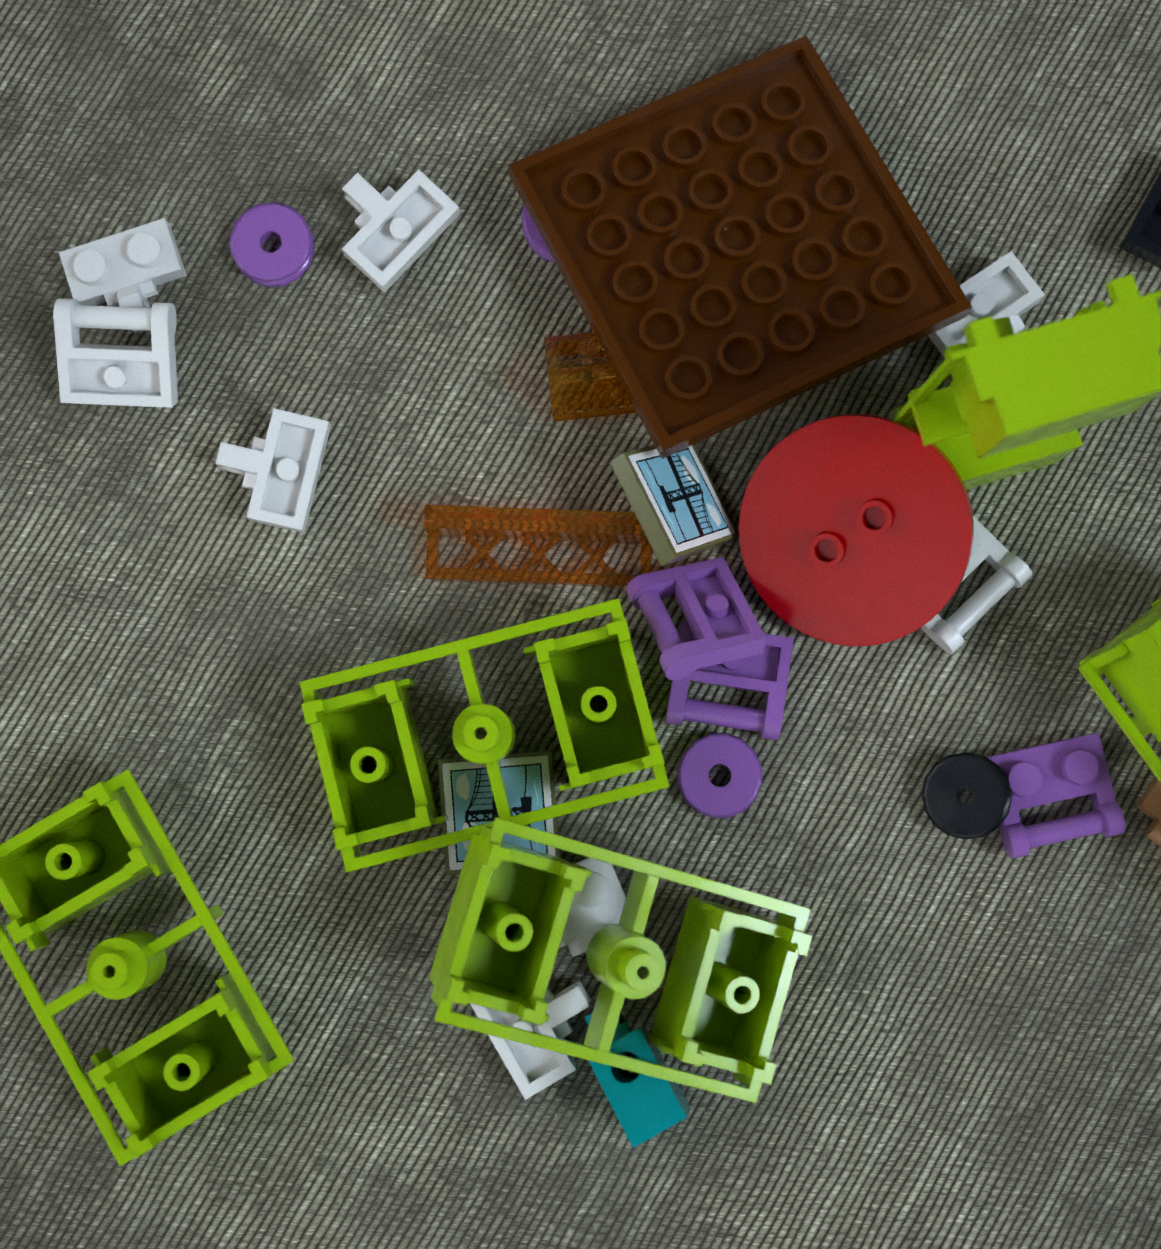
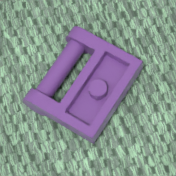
(714, 611)
(758, 673)
(1055, 774)

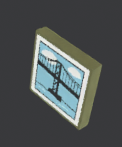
(674, 502)
(470, 801)

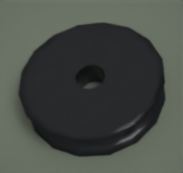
(990, 793)

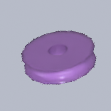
(255, 228)
(743, 770)

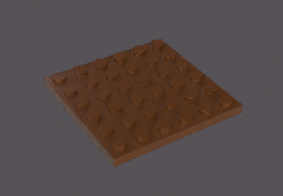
(736, 245)

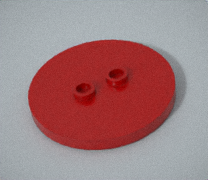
(856, 530)

